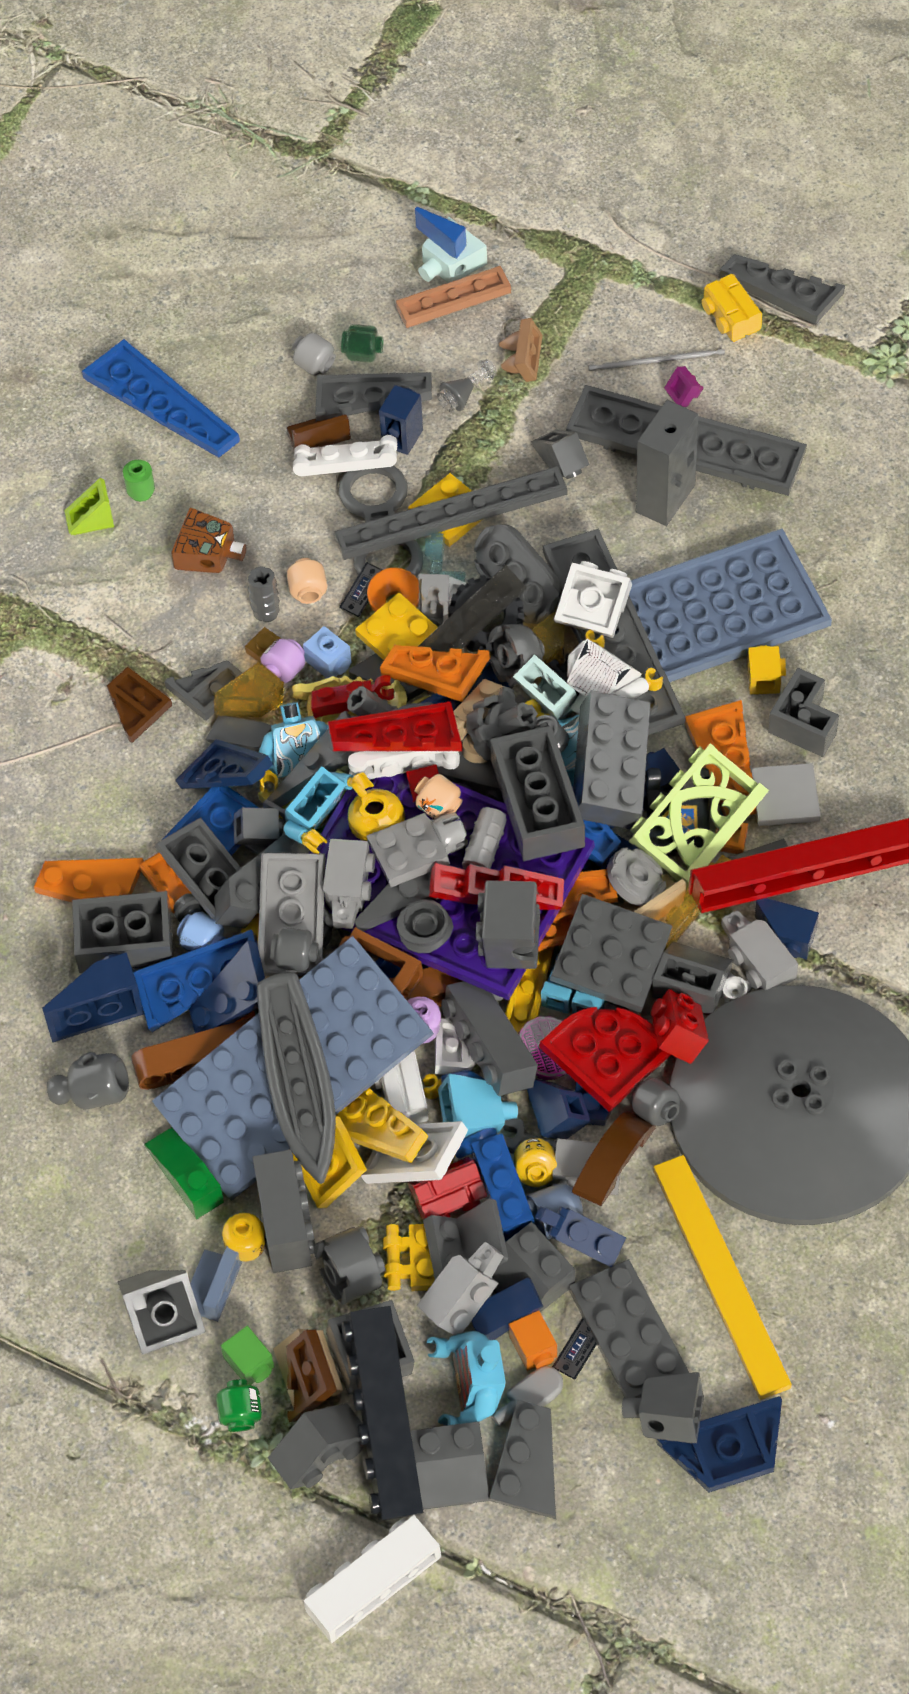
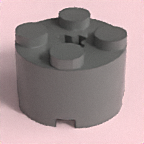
(349, 1264)

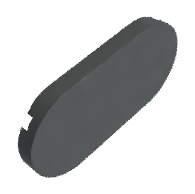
(504, 546)

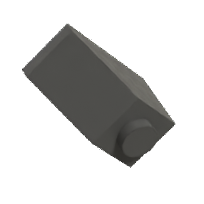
(562, 450)

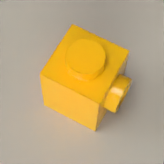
(765, 669)

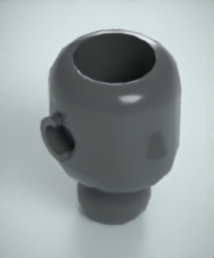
(91, 1082)

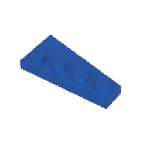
(177, 983)

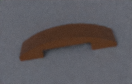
(611, 1156)

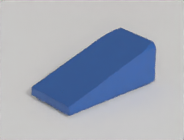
(443, 232)

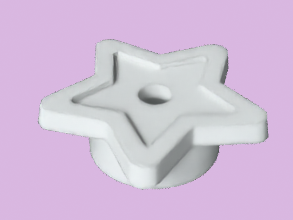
(735, 983)

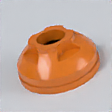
(391, 582)

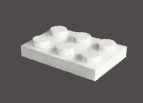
(430, 1161)

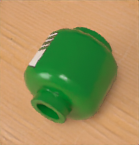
(239, 1406)

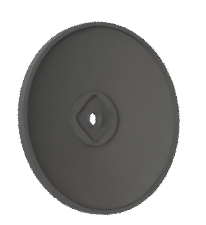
(788, 1153)

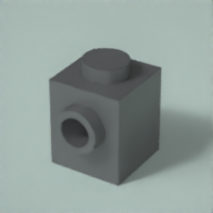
(257, 826)

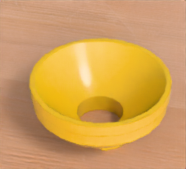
(364, 824)

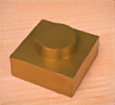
(260, 643)

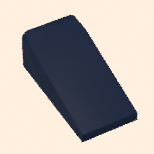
(505, 1308)

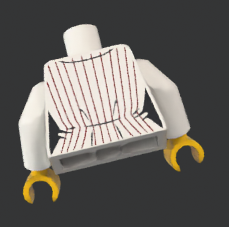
(601, 671)

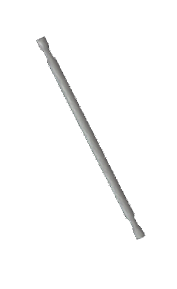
(656, 359)

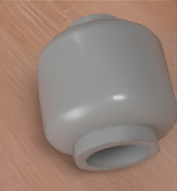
(313, 353)

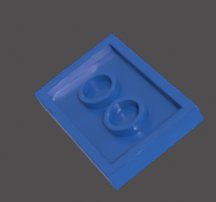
(217, 812)

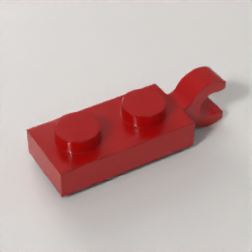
(334, 699)

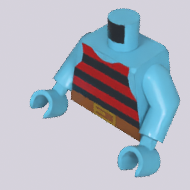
(477, 1374)

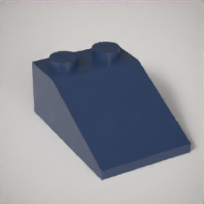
(95, 999)

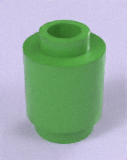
(139, 480)

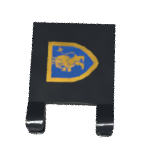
(693, 812)

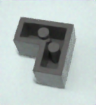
(800, 717)
(315, 1443)

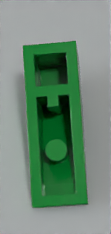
(186, 1172)

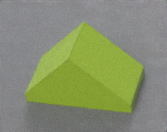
(90, 510)

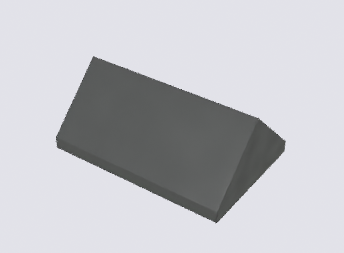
(199, 861)

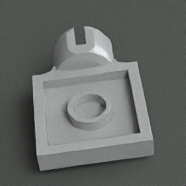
(416, 845)

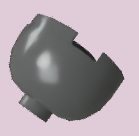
(512, 650)

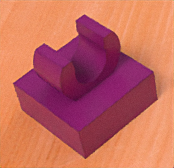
(683, 386)

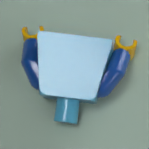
(471, 1100)

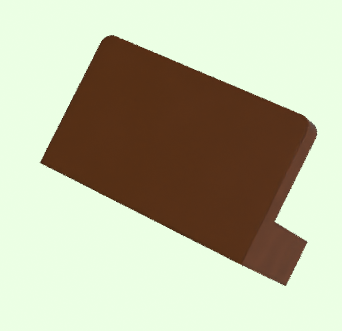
(320, 433)

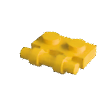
(420, 1266)

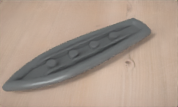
(297, 1072)

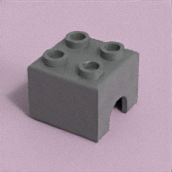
(509, 924)

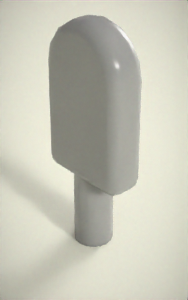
(536, 1388)

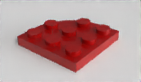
(605, 1051)

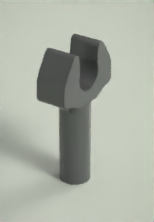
(517, 1126)

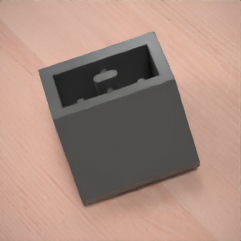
(692, 973)

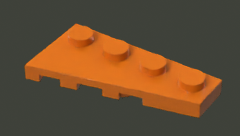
(727, 732)

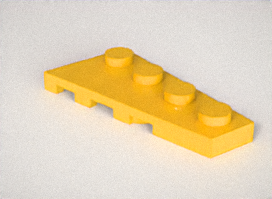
(381, 1127)

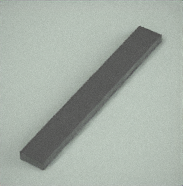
(450, 513)

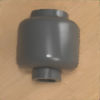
(293, 949)
(654, 1102)

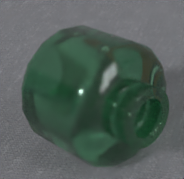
(361, 343)

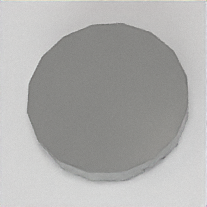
(635, 876)

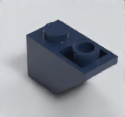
(557, 1109)

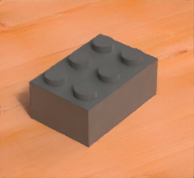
(121, 925)
(284, 1210)

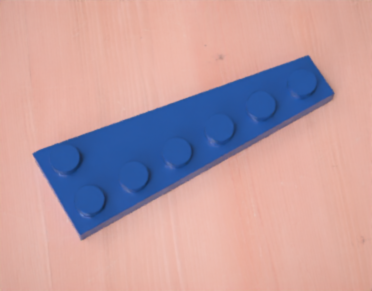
(149, 390)

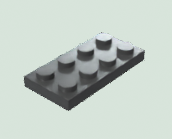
(626, 1328)

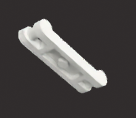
(345, 457)
(390, 763)

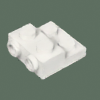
(593, 598)

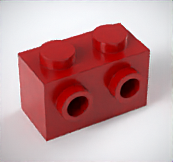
(679, 1025)

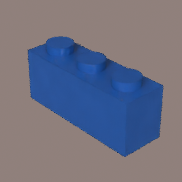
(502, 1183)

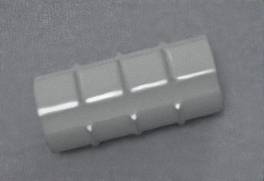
(485, 838)

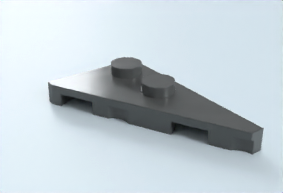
(319, 755)
(393, 901)

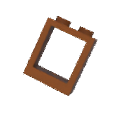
(411, 968)

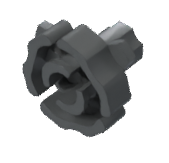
(502, 719)

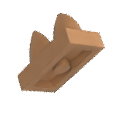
(527, 347)

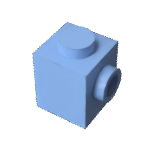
(327, 653)

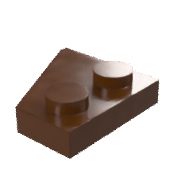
(136, 702)
(308, 1374)

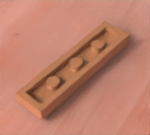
(453, 296)

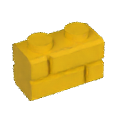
(732, 308)

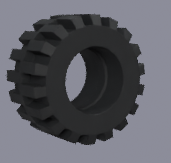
(512, 614)

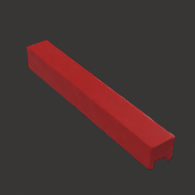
(800, 866)

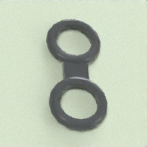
(373, 512)

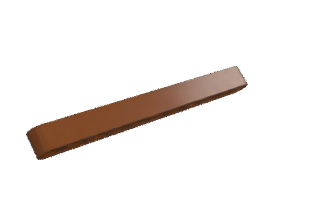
(170, 1060)

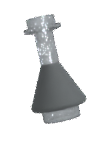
(456, 393)

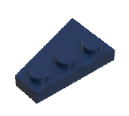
(232, 991)

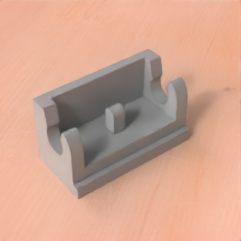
(434, 597)

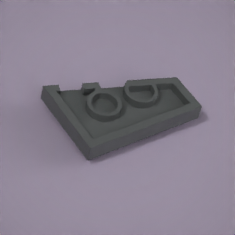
(526, 1464)

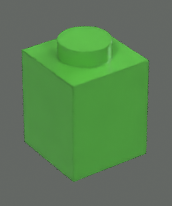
(248, 1356)

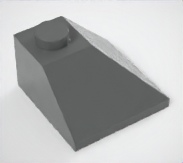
(161, 1308)

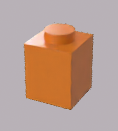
(533, 1341)

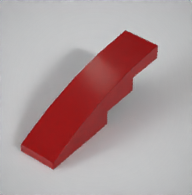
(465, 885)

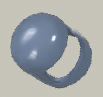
(552, 1199)

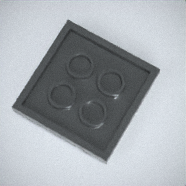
(611, 953)

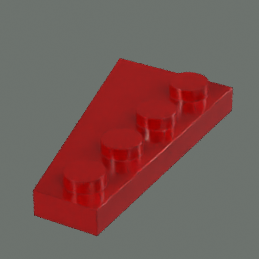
(408, 729)

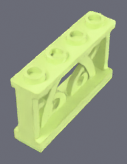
(737, 803)

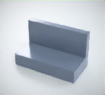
(214, 1281)

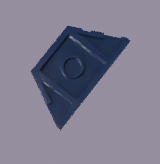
(731, 1446)

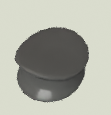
(424, 926)

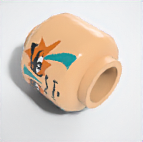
(437, 796)

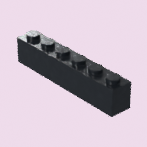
(383, 1413)

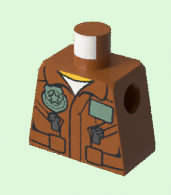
(205, 544)

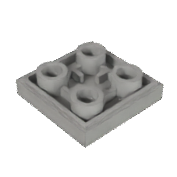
(790, 796)

